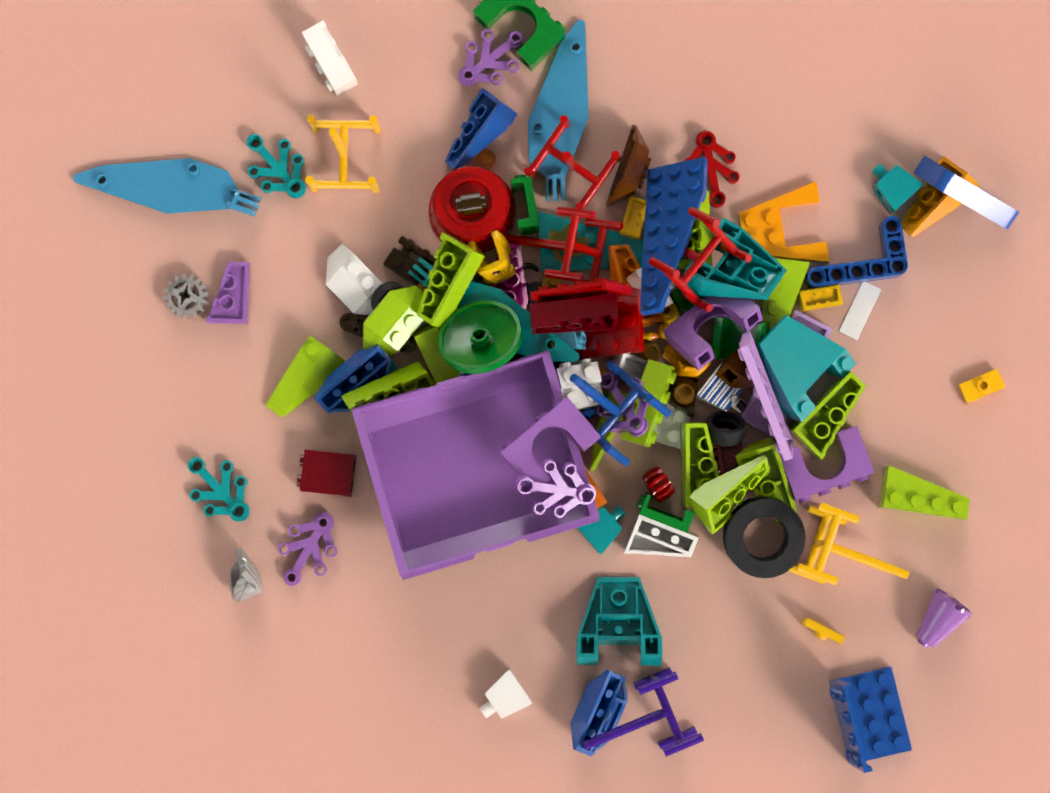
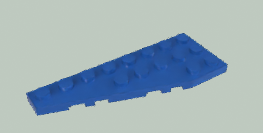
(668, 225)

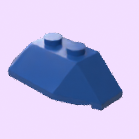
(355, 372)
(598, 709)

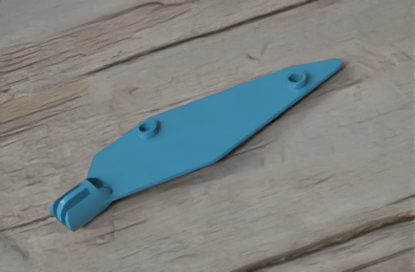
(561, 94)
(171, 186)

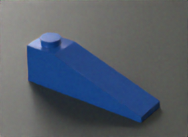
(486, 123)

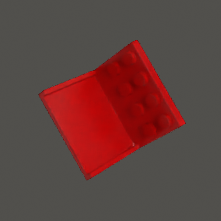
(629, 332)

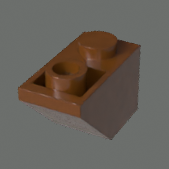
(733, 372)

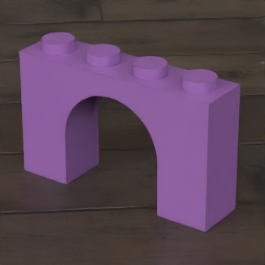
(683, 332)
(562, 416)
(854, 466)

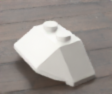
(351, 280)

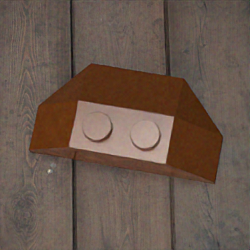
(630, 168)

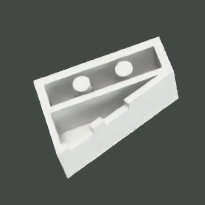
(329, 59)
(659, 539)

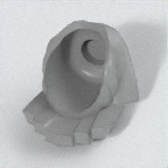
(244, 578)

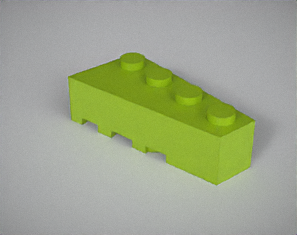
(393, 384)

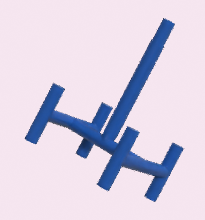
(617, 412)

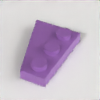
(232, 298)

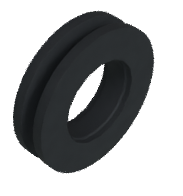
(788, 553)

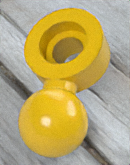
(668, 318)

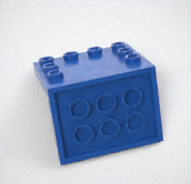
(869, 716)

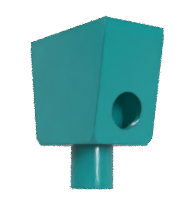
(894, 186)
(603, 532)

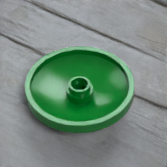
(480, 337)

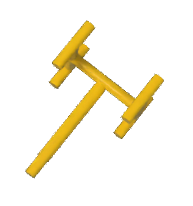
(341, 144)
(837, 517)

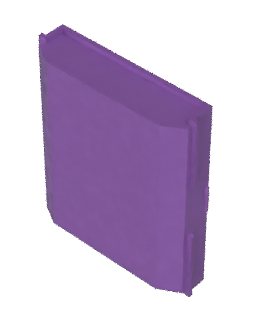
(443, 471)

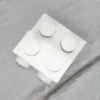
(587, 371)

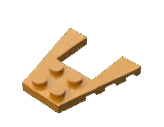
(766, 227)

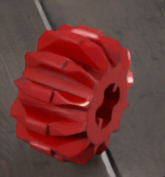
(658, 484)

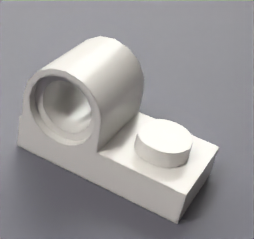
(631, 364)

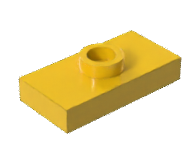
(634, 218)
(820, 298)
(981, 386)
(821, 631)

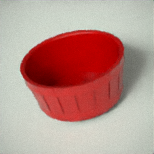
(477, 227)

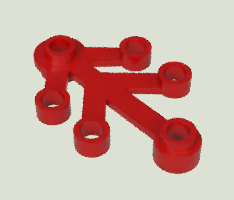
(714, 165)

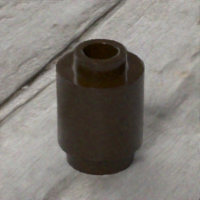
(471, 204)

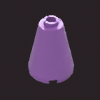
(941, 619)

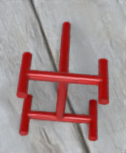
(569, 160)
(570, 246)
(698, 259)

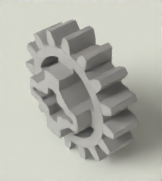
(184, 304)

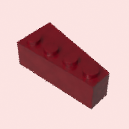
(575, 315)

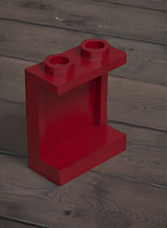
(327, 473)

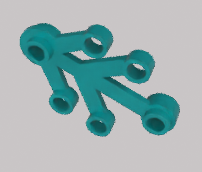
(278, 169)
(222, 491)

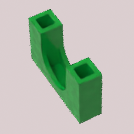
(547, 32)

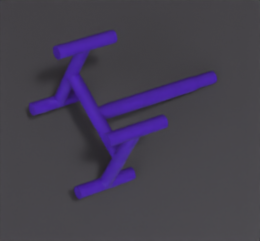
(670, 745)

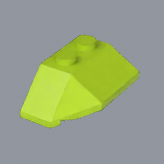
(393, 320)

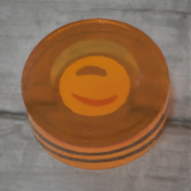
(486, 159)

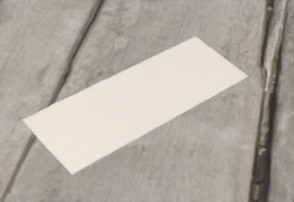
(860, 310)

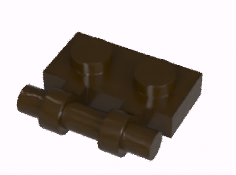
(401, 263)

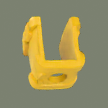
(503, 265)

